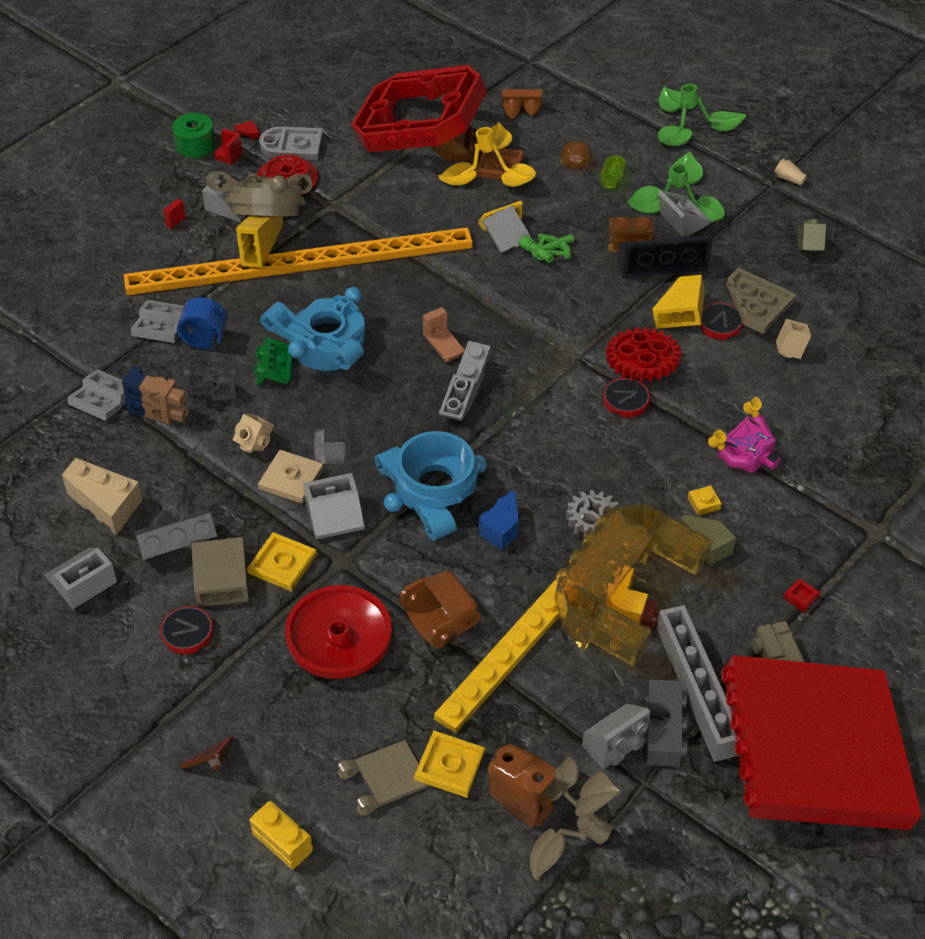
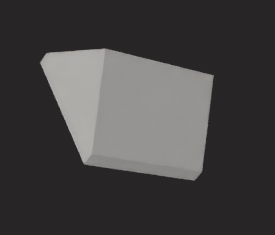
(681, 213)

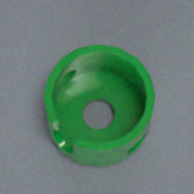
(193, 141)

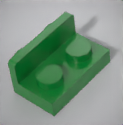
(273, 362)

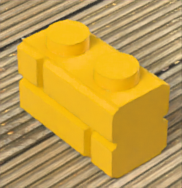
(281, 835)

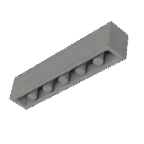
(698, 680)

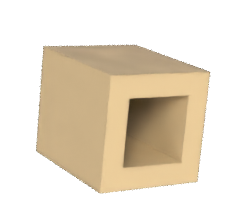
(793, 339)

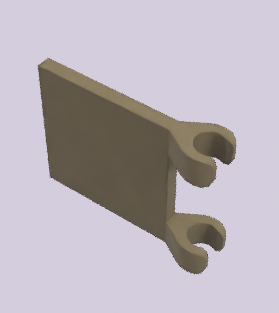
(387, 774)

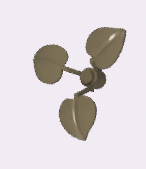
(594, 794)

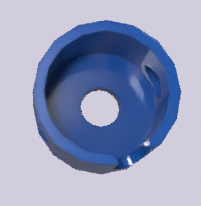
(206, 320)

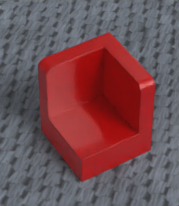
(230, 148)

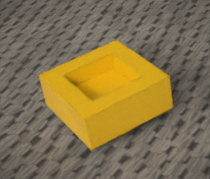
(704, 500)

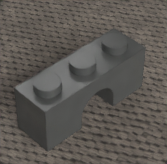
(176, 535)
(665, 742)

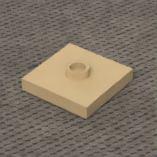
(287, 475)

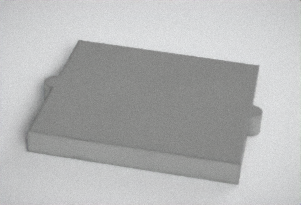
(505, 229)

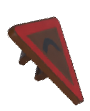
(214, 755)

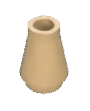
(789, 171)

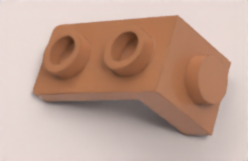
(439, 336)

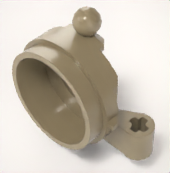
(261, 194)

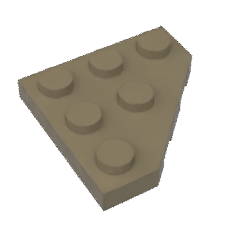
(758, 300)

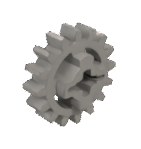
(590, 509)

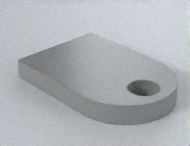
(292, 141)

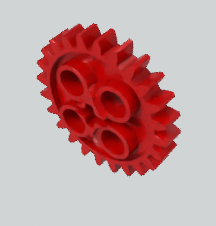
(643, 354)

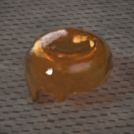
(575, 154)

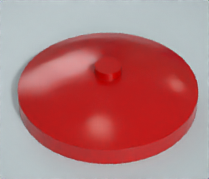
(338, 631)

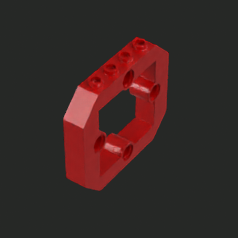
(375, 120)

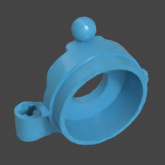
(317, 349)
(423, 454)

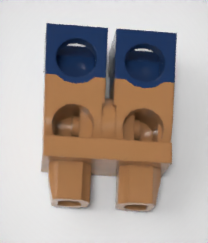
(154, 397)

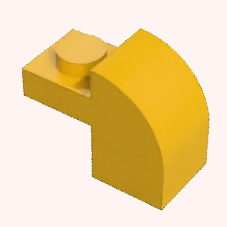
(628, 601)

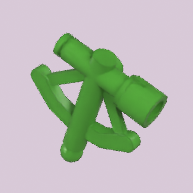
(545, 251)

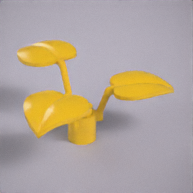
(489, 140)

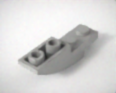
(466, 381)

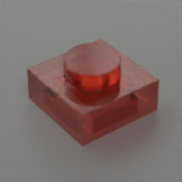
(649, 615)

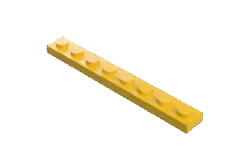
(499, 662)

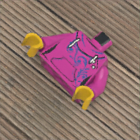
(748, 443)

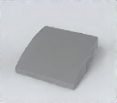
(158, 321)
(100, 395)

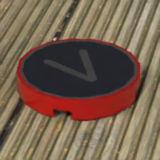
(720, 321)
(626, 397)
(186, 630)

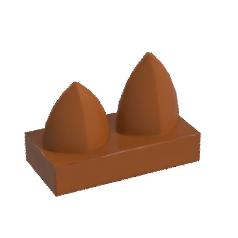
(515, 98)

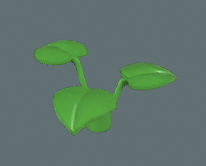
(687, 99)
(682, 173)

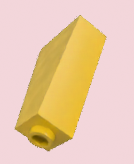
(256, 238)

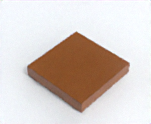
(490, 166)

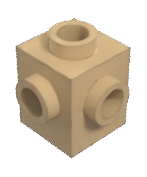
(252, 433)

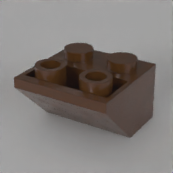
(459, 148)

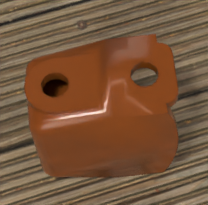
(440, 608)
(516, 786)

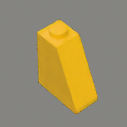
(681, 303)

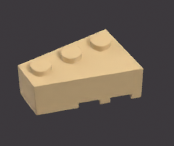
(102, 492)

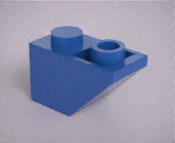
(500, 522)

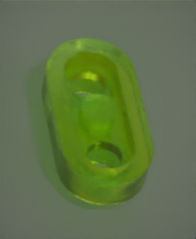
(612, 171)

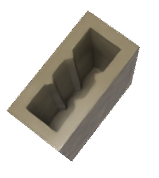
(219, 572)

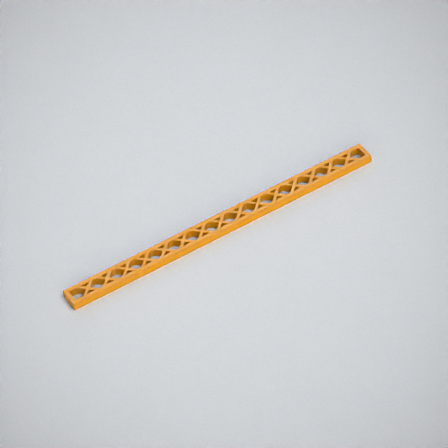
(299, 260)

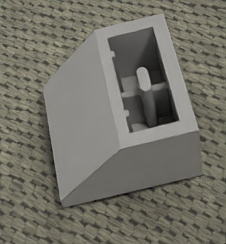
(333, 506)
(82, 576)
(617, 735)

